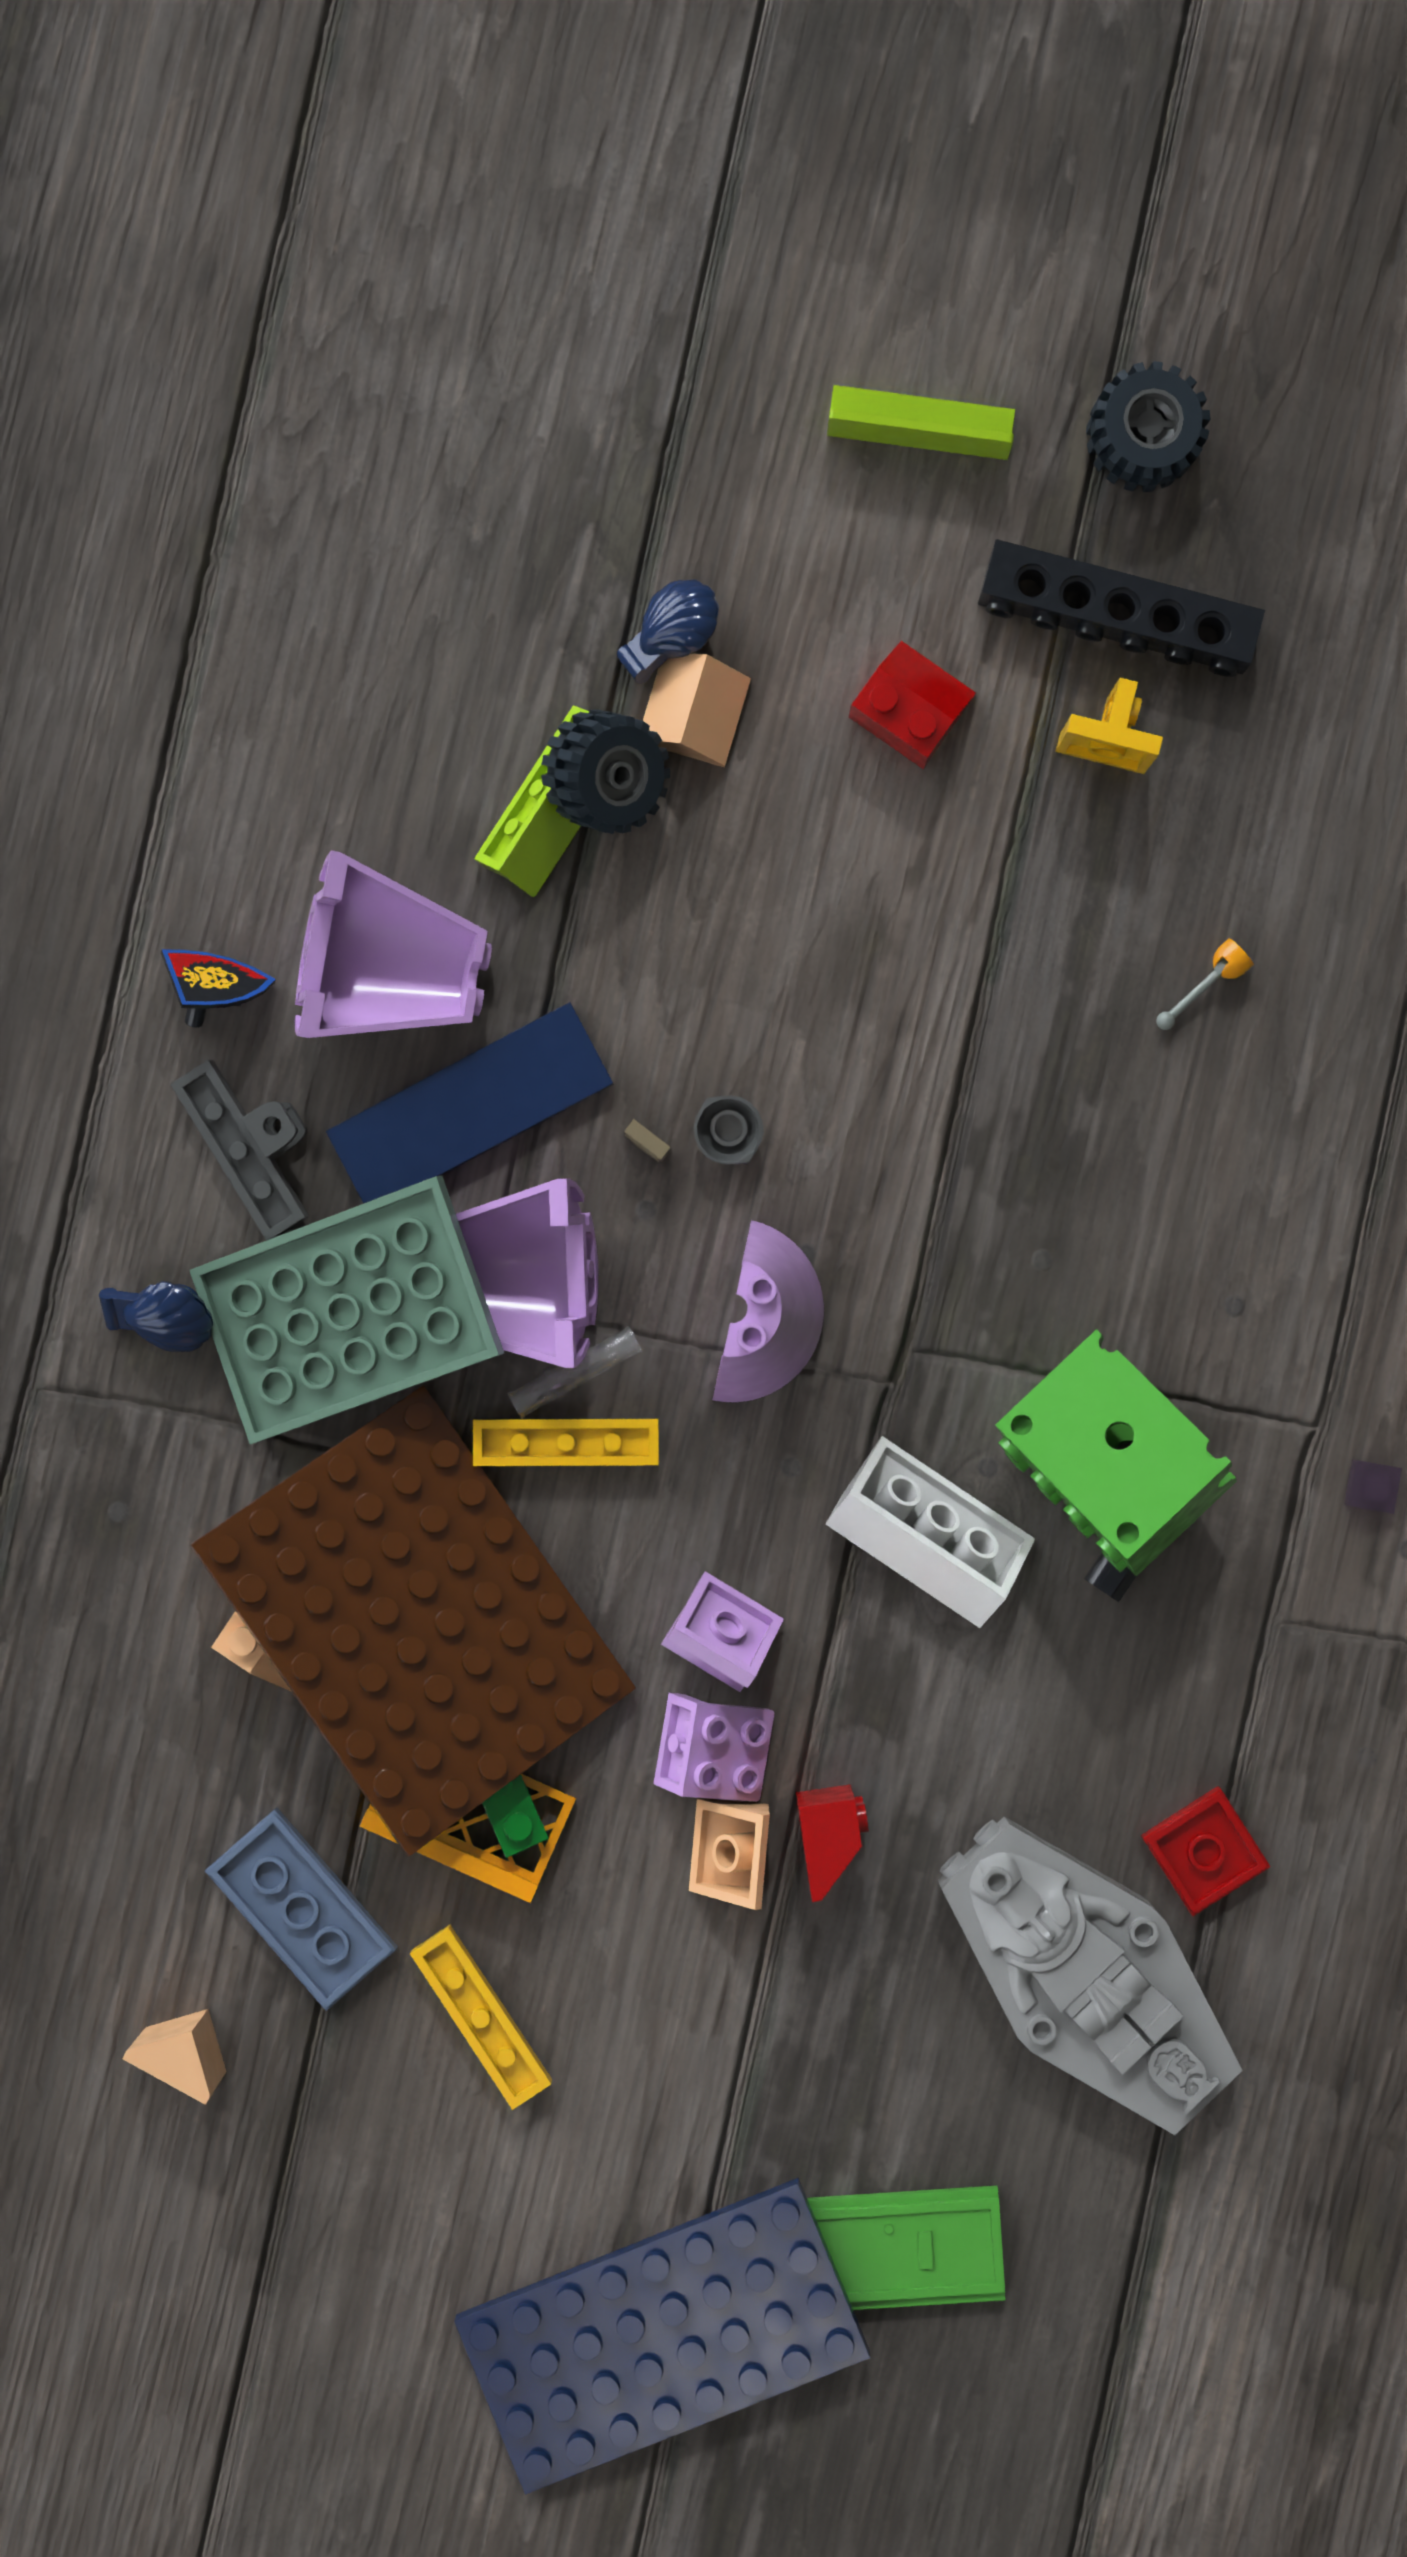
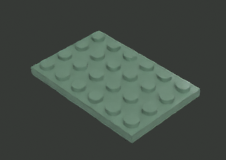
(347, 1310)

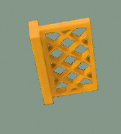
(482, 1863)

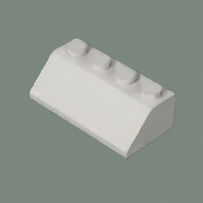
(931, 1532)

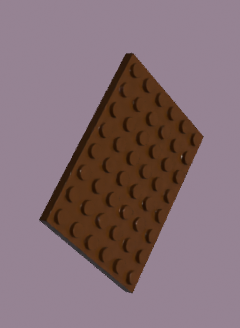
(413, 1619)

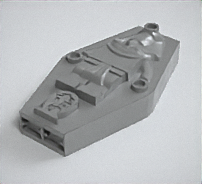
(1089, 1975)

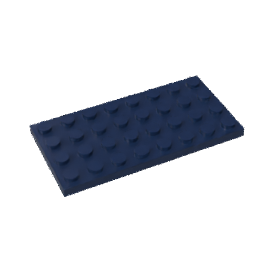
(662, 2336)

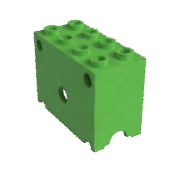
(1129, 1496)

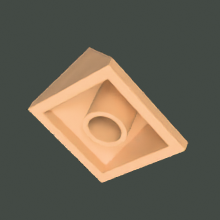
(697, 707)
(730, 1851)
(181, 2054)

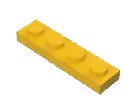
(565, 1442)
(481, 2017)

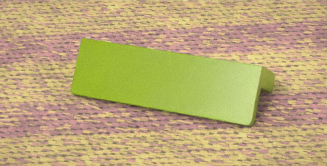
(921, 422)
(530, 832)

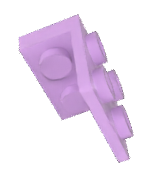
(713, 1749)

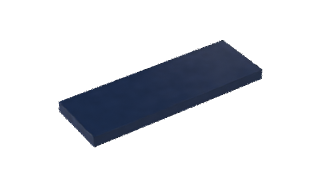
(471, 1105)

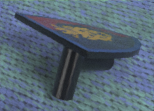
(212, 981)

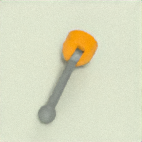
(1228, 962)

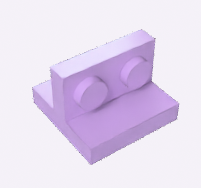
(723, 1632)

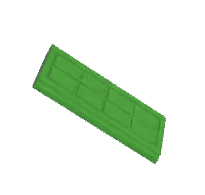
(915, 2246)

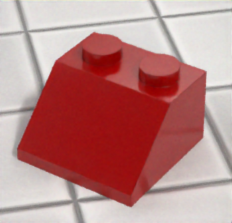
(911, 704)
(830, 1833)

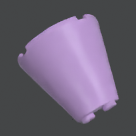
(384, 957)
(537, 1269)
(780, 1319)

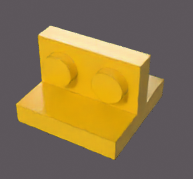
(1112, 738)

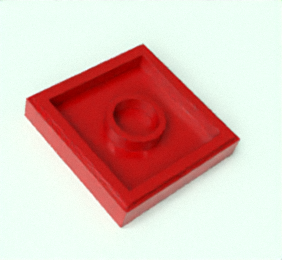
(1205, 1851)

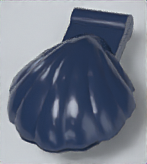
(674, 625)
(161, 1314)

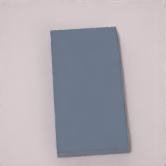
(301, 1909)

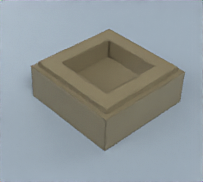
(647, 1141)

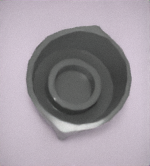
(728, 1130)

